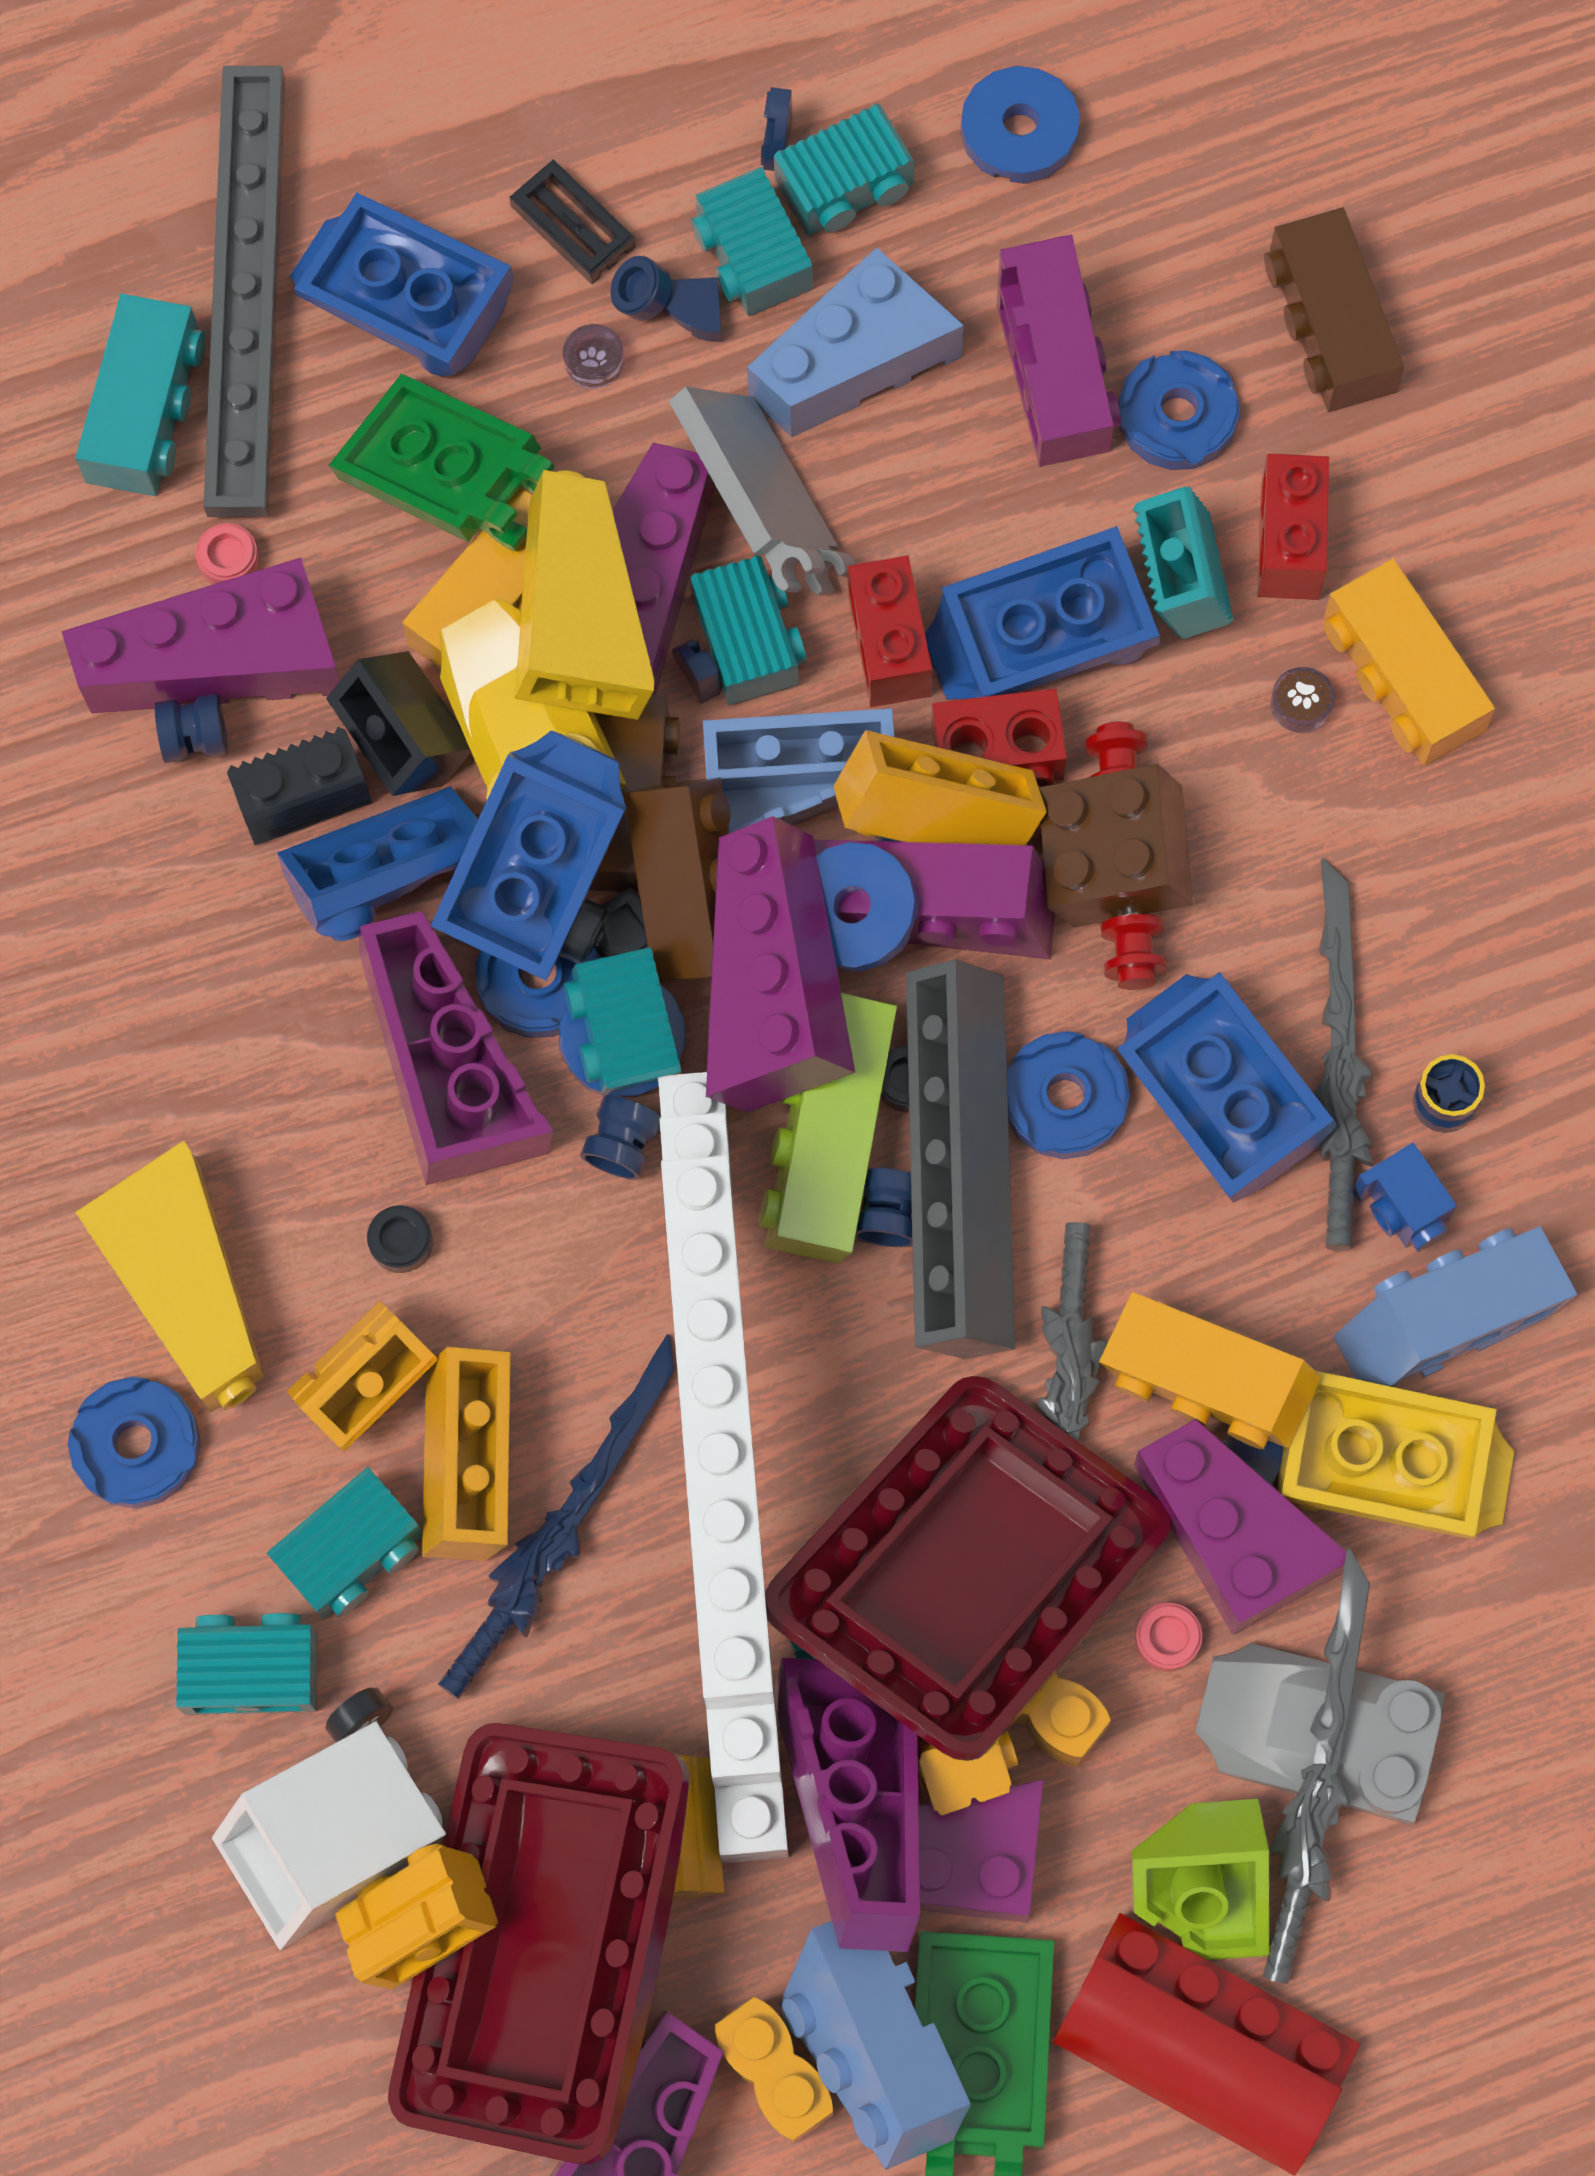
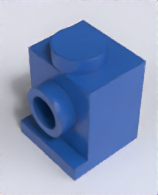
(1407, 1198)

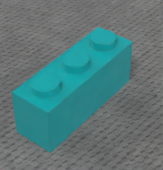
(140, 395)

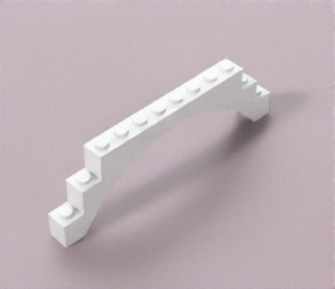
(720, 1473)

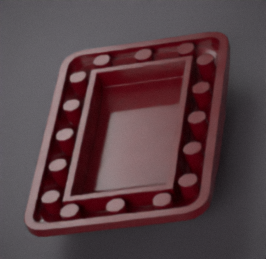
(967, 1567)
(546, 2014)

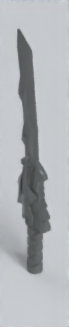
(1344, 1070)
(1072, 1340)
(1322, 1792)

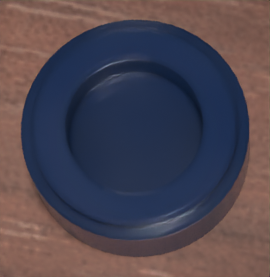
(640, 288)

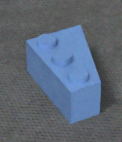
(851, 344)
(785, 761)
(1455, 1307)
(873, 2048)

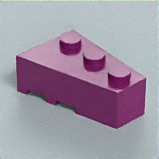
(1055, 351)
(1236, 1527)
(981, 1856)

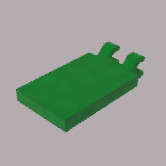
(443, 462)
(995, 2023)

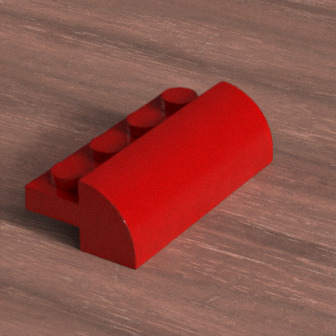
(1207, 2044)

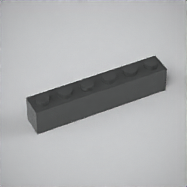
(959, 1160)

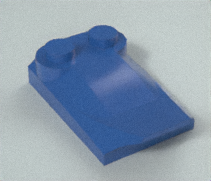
(405, 284)
(1041, 619)
(534, 853)
(376, 861)
(1224, 1084)

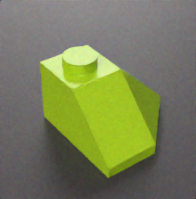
(1208, 1879)

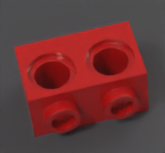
(1293, 526)
(889, 631)
(998, 722)

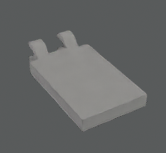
(760, 487)

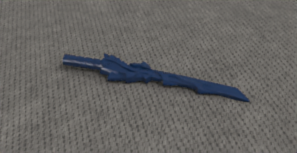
(522, 1573)

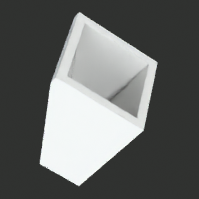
(326, 1832)

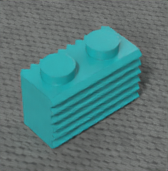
(844, 170)
(752, 241)
(1183, 562)
(746, 630)
(623, 1021)
(347, 1545)
(247, 1667)

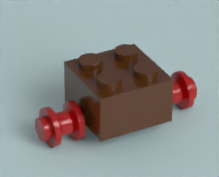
(1118, 852)

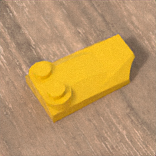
(480, 682)
(1398, 1458)

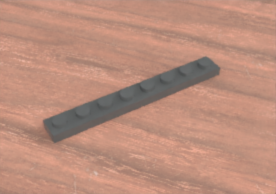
(244, 292)

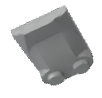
(1261, 1718)

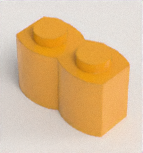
(1065, 1721)
(764, 2056)

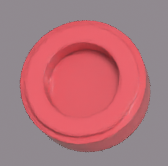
(226, 553)
(1168, 1637)

